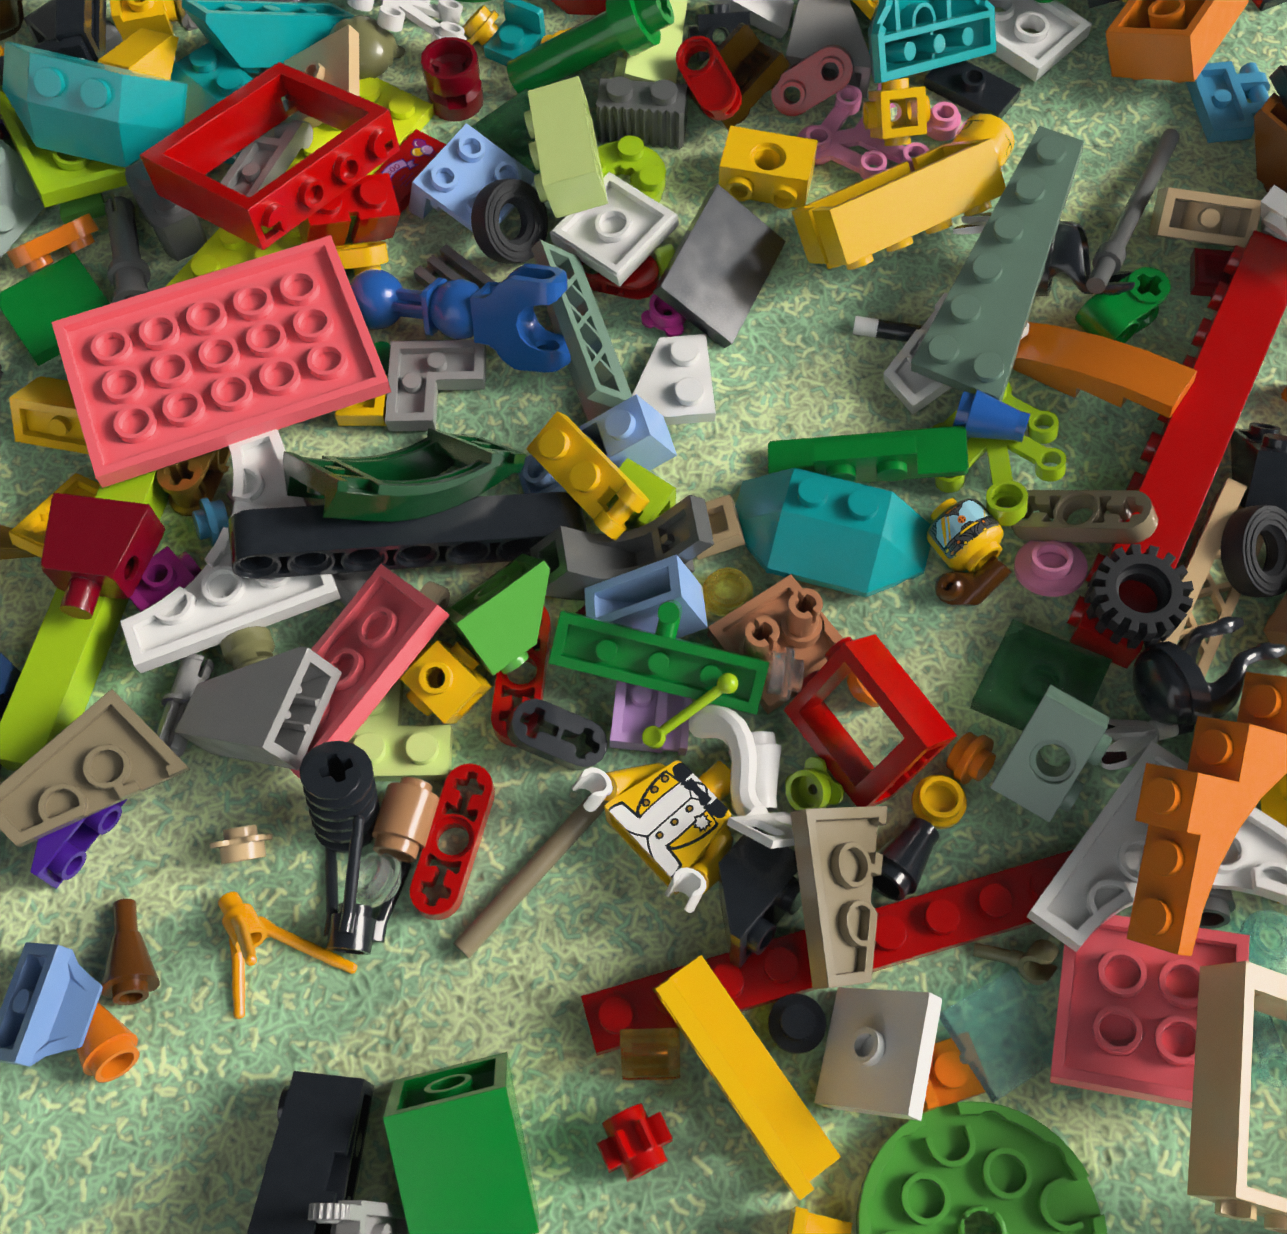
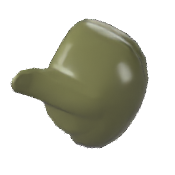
(376, 45)

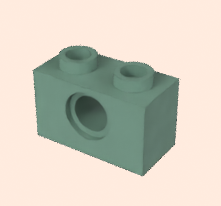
(1061, 722)

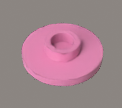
(1050, 567)

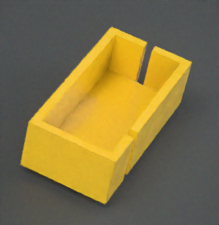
(900, 204)

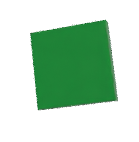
(48, 297)

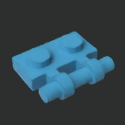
(1222, 98)

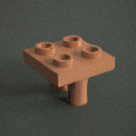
(776, 620)

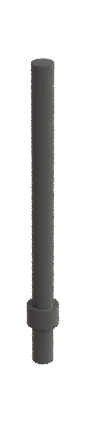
(1112, 253)

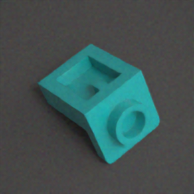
(518, 33)

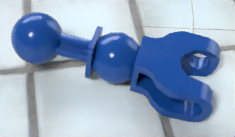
(494, 315)

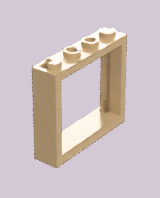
(1223, 1089)

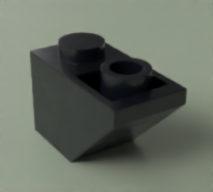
(1260, 464)
(754, 895)

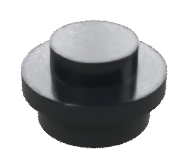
(797, 1023)

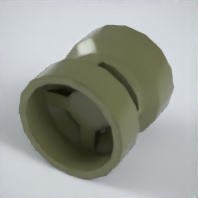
(247, 646)

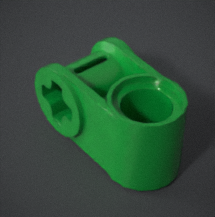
(1129, 312)

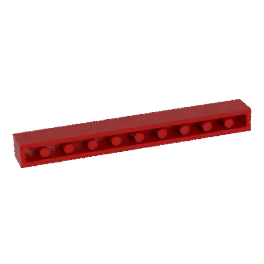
(1199, 430)

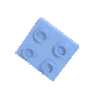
(461, 173)

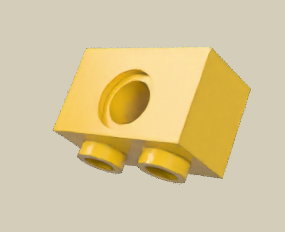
(767, 167)

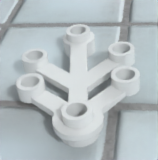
(393, 13)

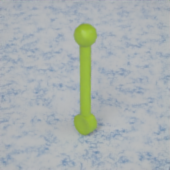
(655, 736)

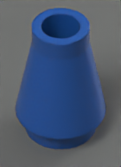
(990, 418)

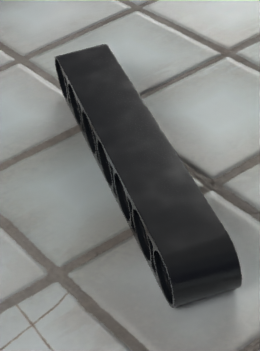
(476, 532)

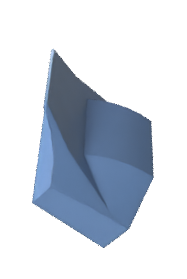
(46, 1005)

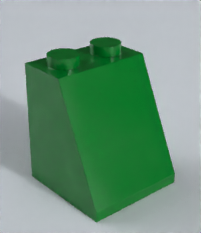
(461, 1150)

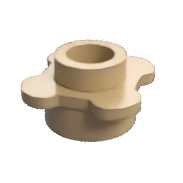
(241, 844)

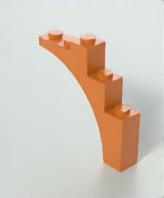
(1200, 811)

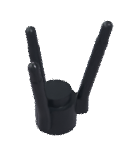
(350, 924)

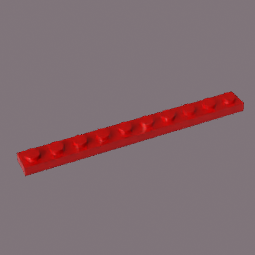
(903, 934)

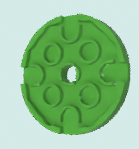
(971, 1162)

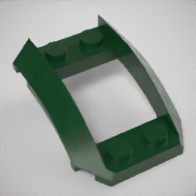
(404, 481)

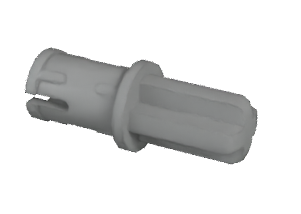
(187, 677)

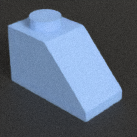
(637, 595)

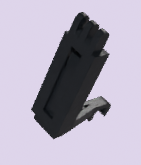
(79, 31)

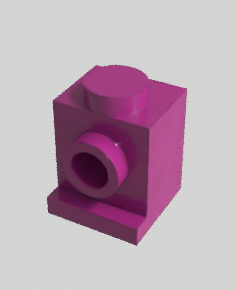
(163, 576)

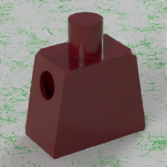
(97, 549)

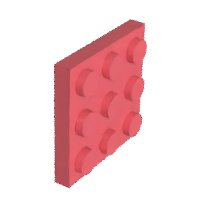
(1133, 1013)

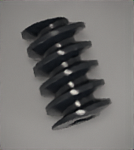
(337, 787)

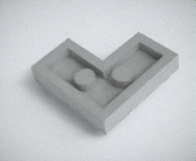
(421, 370)

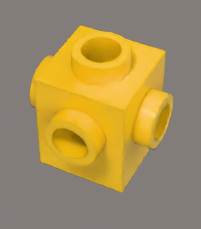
(911, 116)
(462, 682)

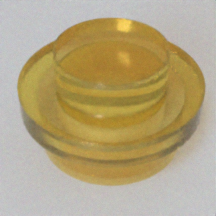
(726, 590)

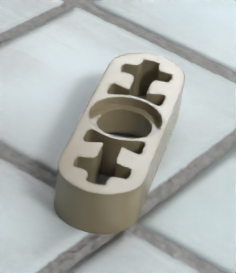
(1099, 527)

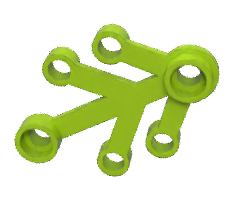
(1005, 491)

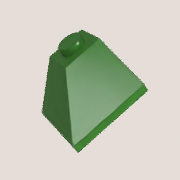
(503, 614)

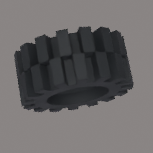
(1151, 571)

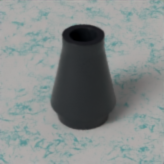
(905, 859)

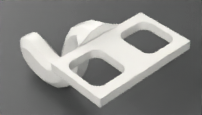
(728, 726)

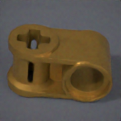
(192, 479)

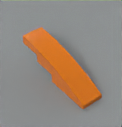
(1102, 367)

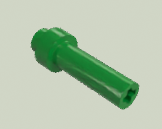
(624, 25)

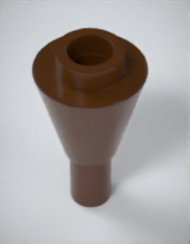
(128, 968)

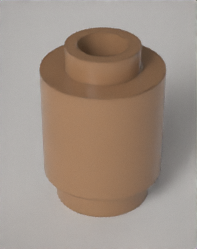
(405, 819)

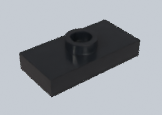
(972, 88)

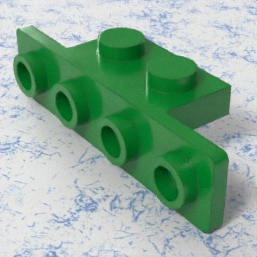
(876, 455)

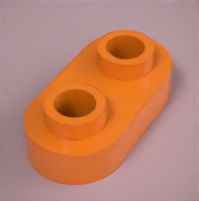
(37, 252)

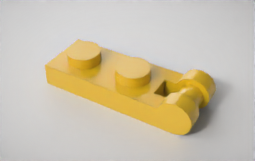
(587, 474)

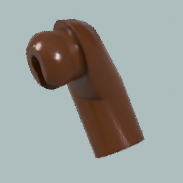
(971, 588)

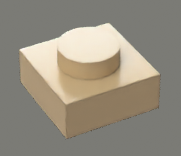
(724, 526)

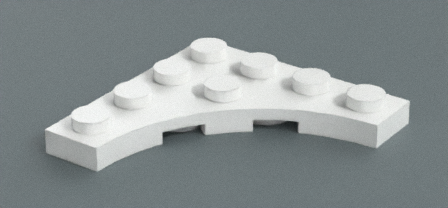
(217, 598)
(1106, 863)

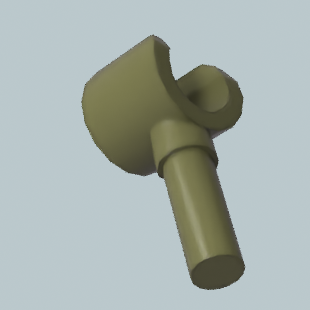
(1033, 964)

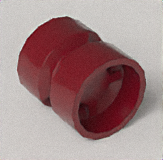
(452, 78)

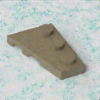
(84, 770)
(835, 882)

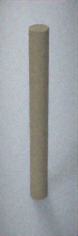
(526, 879)

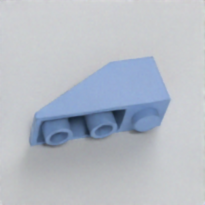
(622, 432)

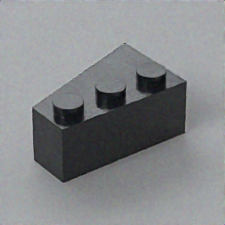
(313, 1151)

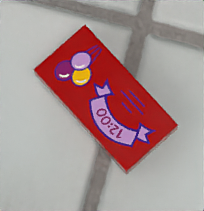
(409, 162)

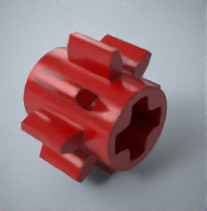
(634, 1142)

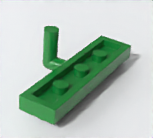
(656, 658)

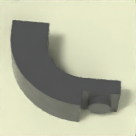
(587, 558)

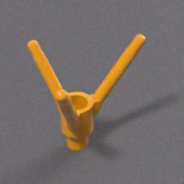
(248, 931)

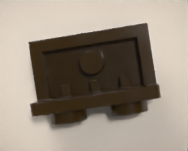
(753, 66)

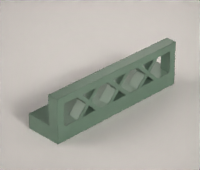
(577, 317)

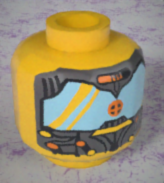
(964, 534)

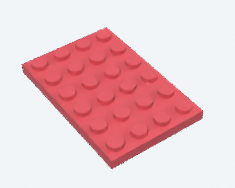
(217, 360)

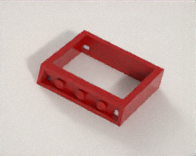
(185, 157)

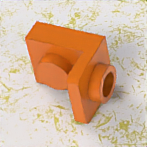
(949, 1078)

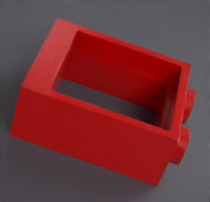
(897, 695)

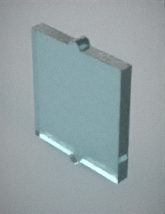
(1001, 1034)

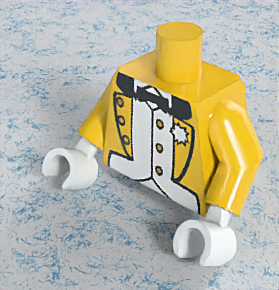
(668, 820)

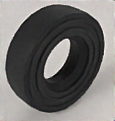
(486, 220)
(1239, 551)

